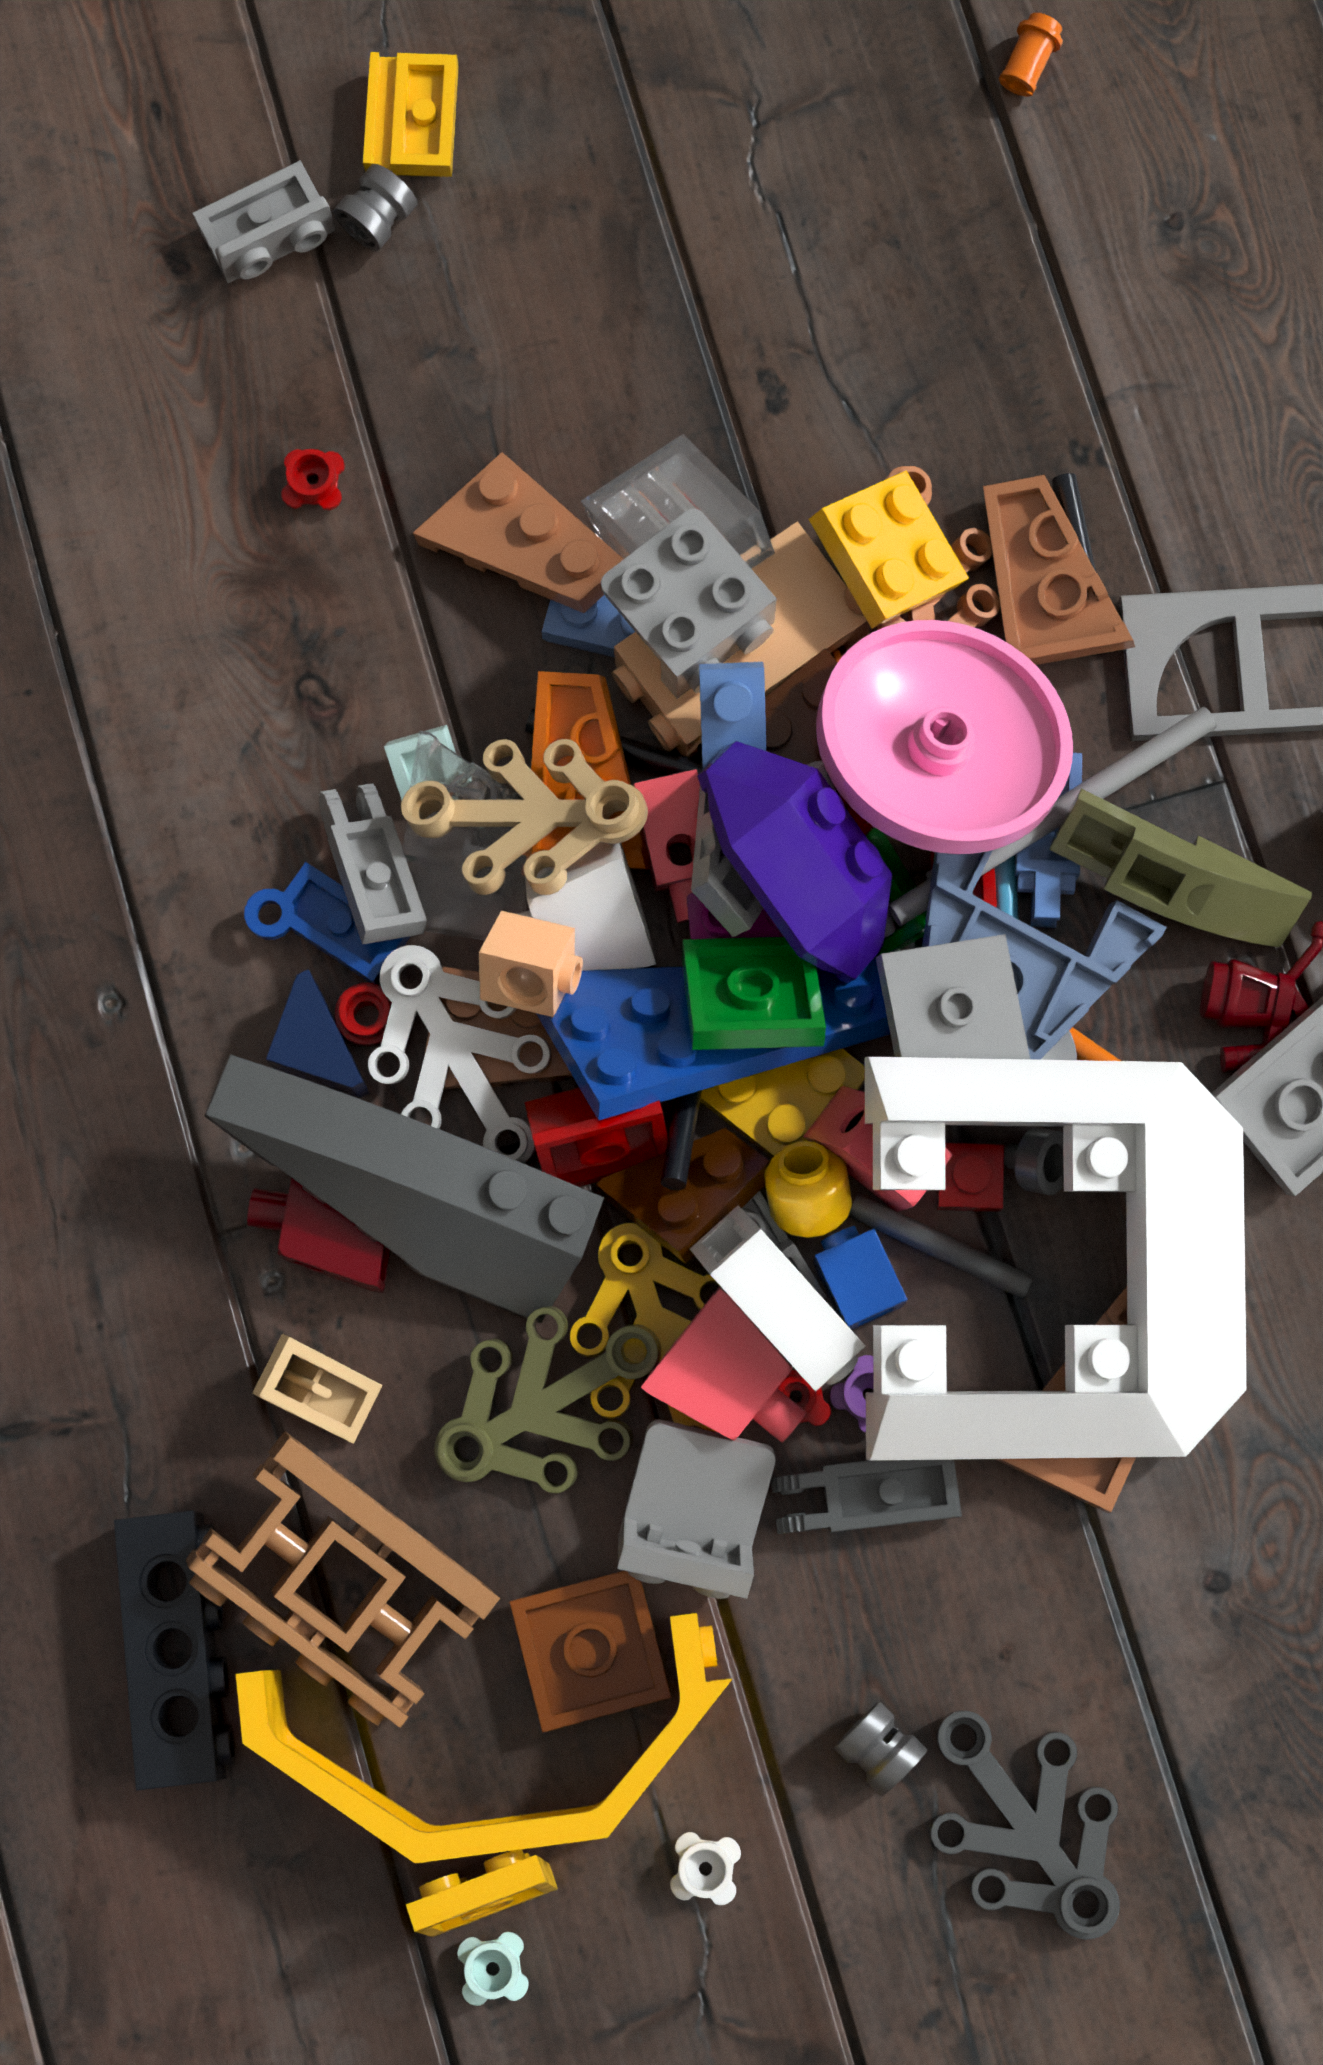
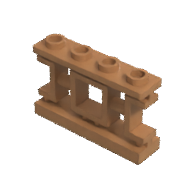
(371, 1541)

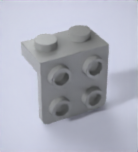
(691, 599)
(695, 1509)

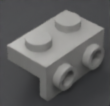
(265, 222)

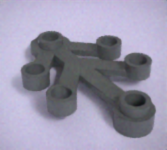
(1033, 1834)

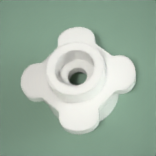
(718, 1883)

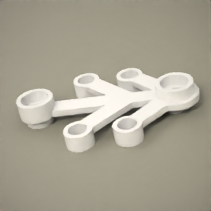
(450, 1045)

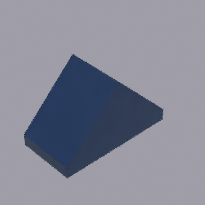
(311, 1043)

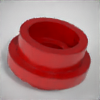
(349, 1004)

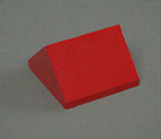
(585, 1150)

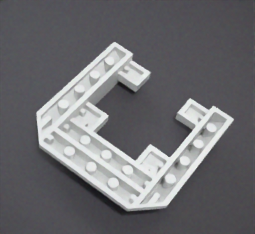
(1127, 1386)

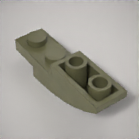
(1179, 879)

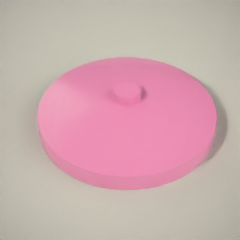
(944, 737)

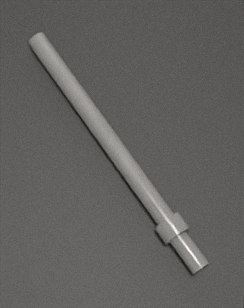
(1101, 784)

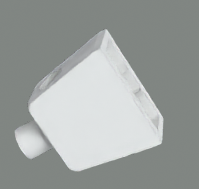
(601, 907)

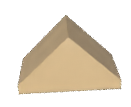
(317, 1389)

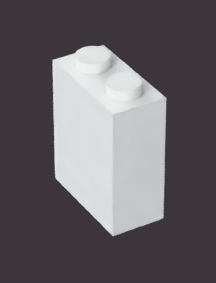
(778, 1299)

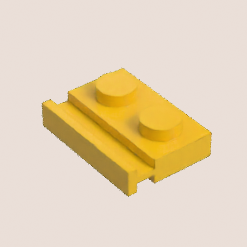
(411, 113)

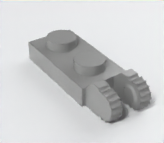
(372, 867)

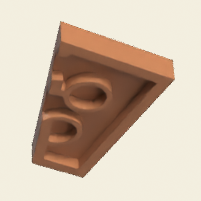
(1045, 581)

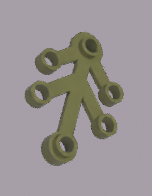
(536, 1407)

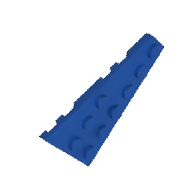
(632, 1038)

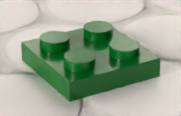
(751, 994)

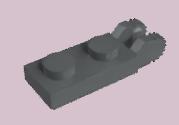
(874, 1495)

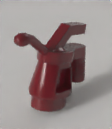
(1250, 997)

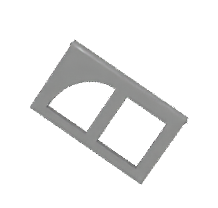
(1166, 620)

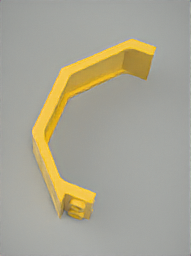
(268, 1735)

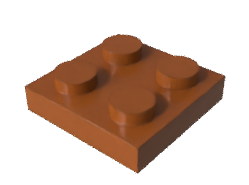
(590, 1650)

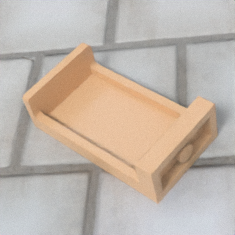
(807, 620)

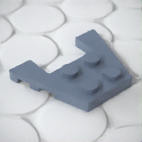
(1050, 978)

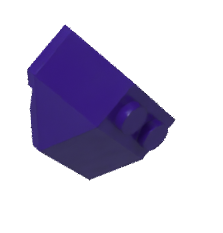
(800, 856)

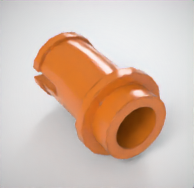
(1036, 42)

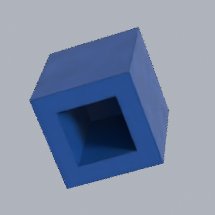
(858, 1277)

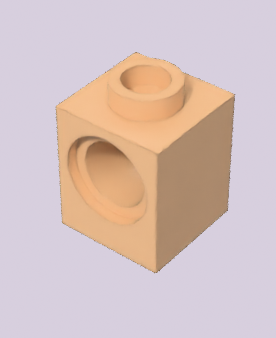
(528, 964)

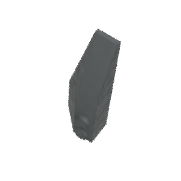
(417, 1190)

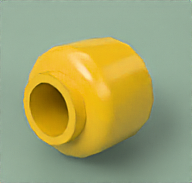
(807, 1189)

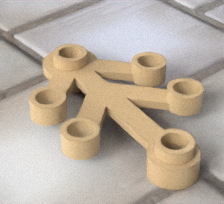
(531, 817)

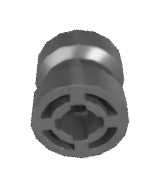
(372, 211)
(880, 1749)

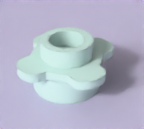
(482, 1985)

